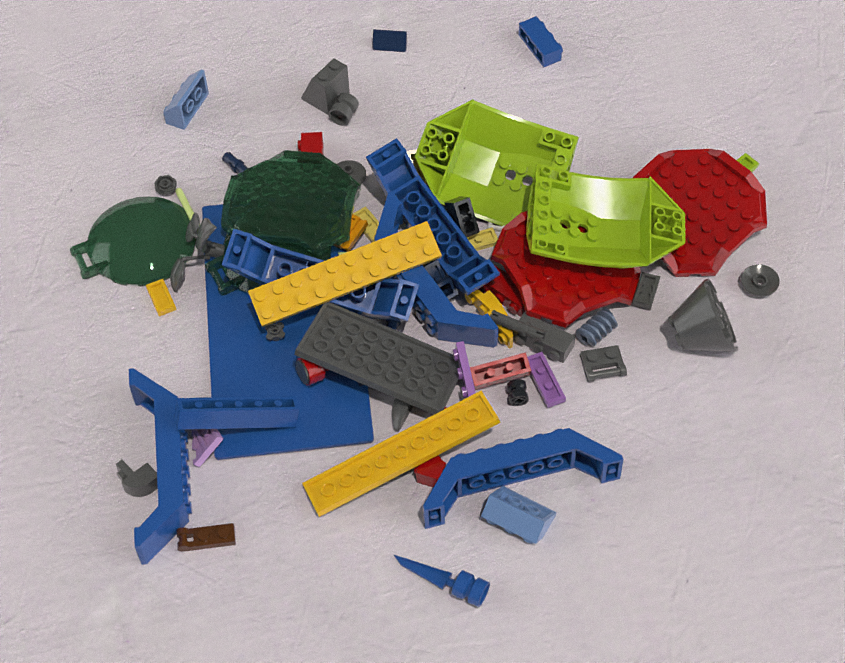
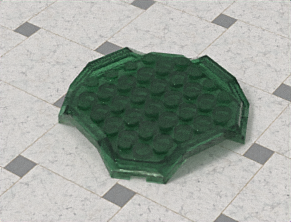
(292, 201)

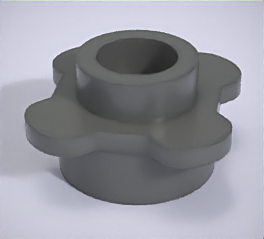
(275, 336)

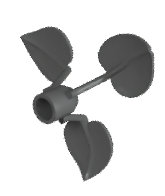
(210, 248)

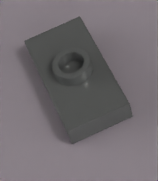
(646, 290)

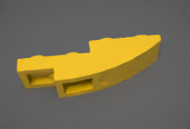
(486, 304)

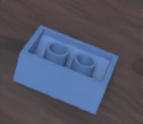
(187, 100)
(518, 514)

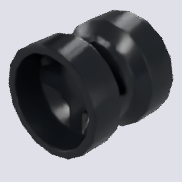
(518, 394)

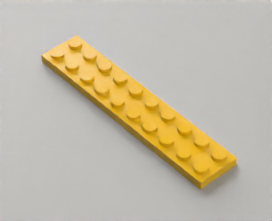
(344, 274)
(400, 453)

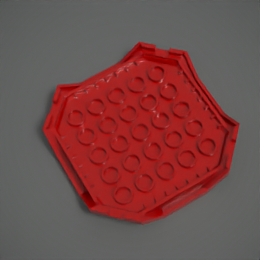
(719, 202)
(557, 287)

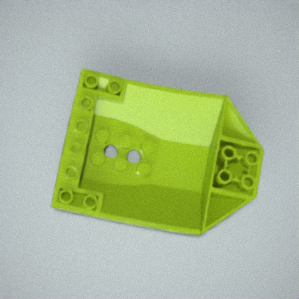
(474, 149)
(625, 219)

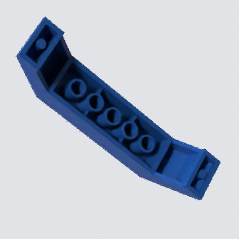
(459, 258)
(266, 263)
(430, 301)
(517, 463)
(172, 469)

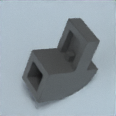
(137, 483)

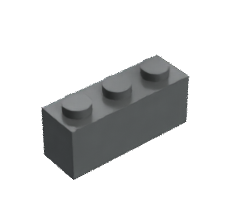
(556, 343)

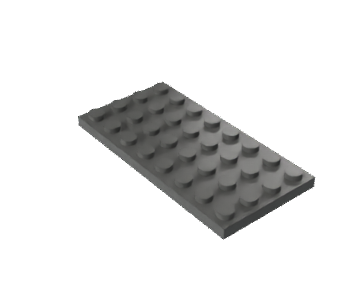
(380, 358)

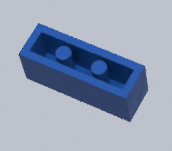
(540, 41)

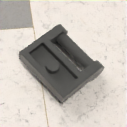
(600, 359)

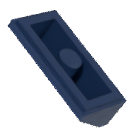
(389, 40)

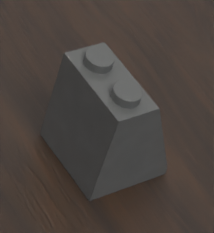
(327, 86)

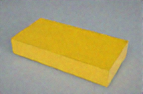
(161, 297)

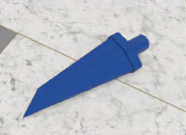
(431, 574)

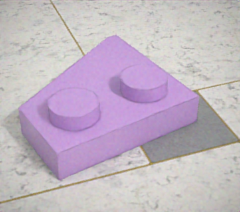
(204, 443)

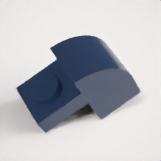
(445, 283)

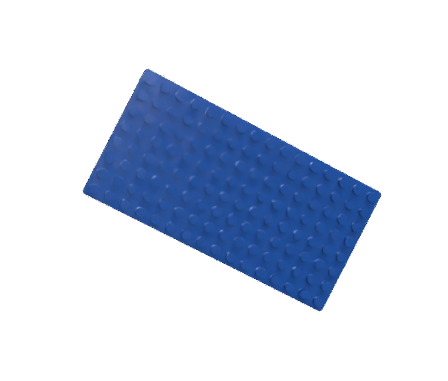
(250, 365)

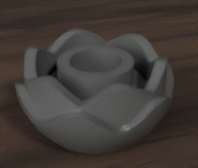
(165, 185)

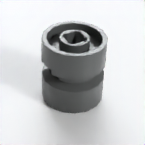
(343, 108)

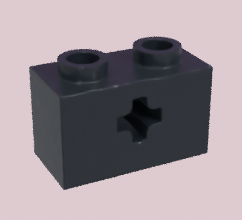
(463, 215)

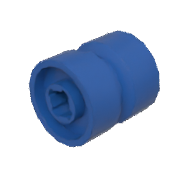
(468, 587)

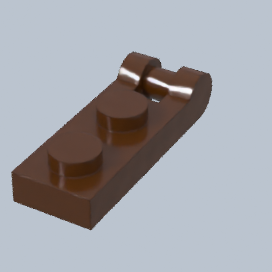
(206, 537)

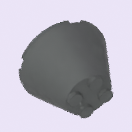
(703, 322)

